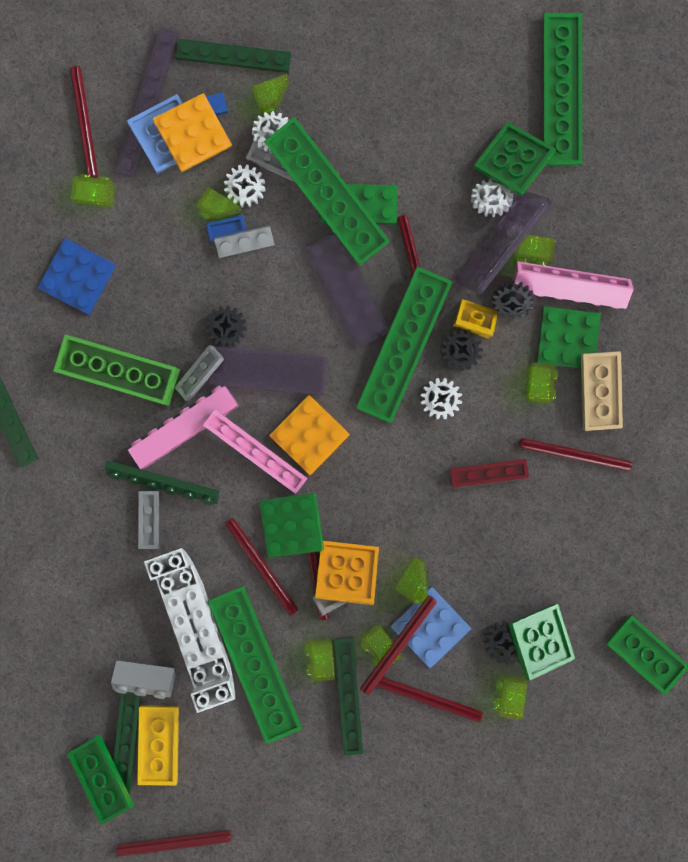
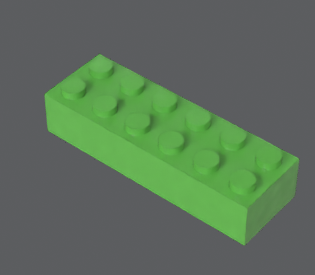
(117, 370)

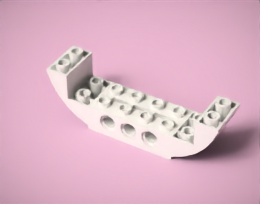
(194, 628)

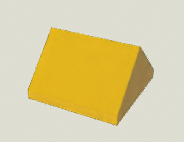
(476, 319)

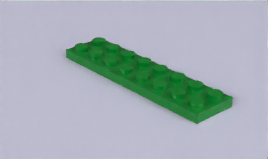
(562, 87)
(326, 191)
(404, 344)
(255, 664)

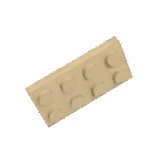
(601, 390)

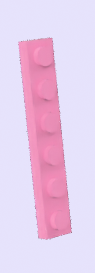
(255, 451)

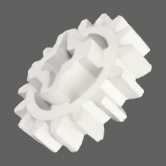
(272, 124)
(237, 184)
(491, 198)
(448, 409)

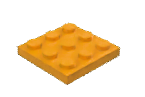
(192, 132)
(309, 435)
(347, 573)

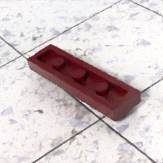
(489, 473)

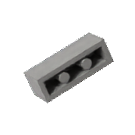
(143, 679)

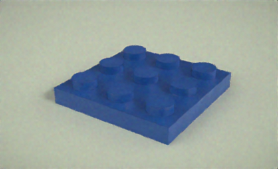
(77, 276)

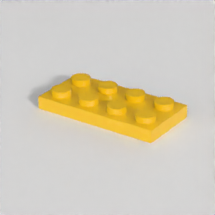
(158, 745)

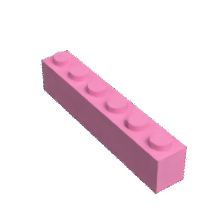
(574, 285)
(182, 428)

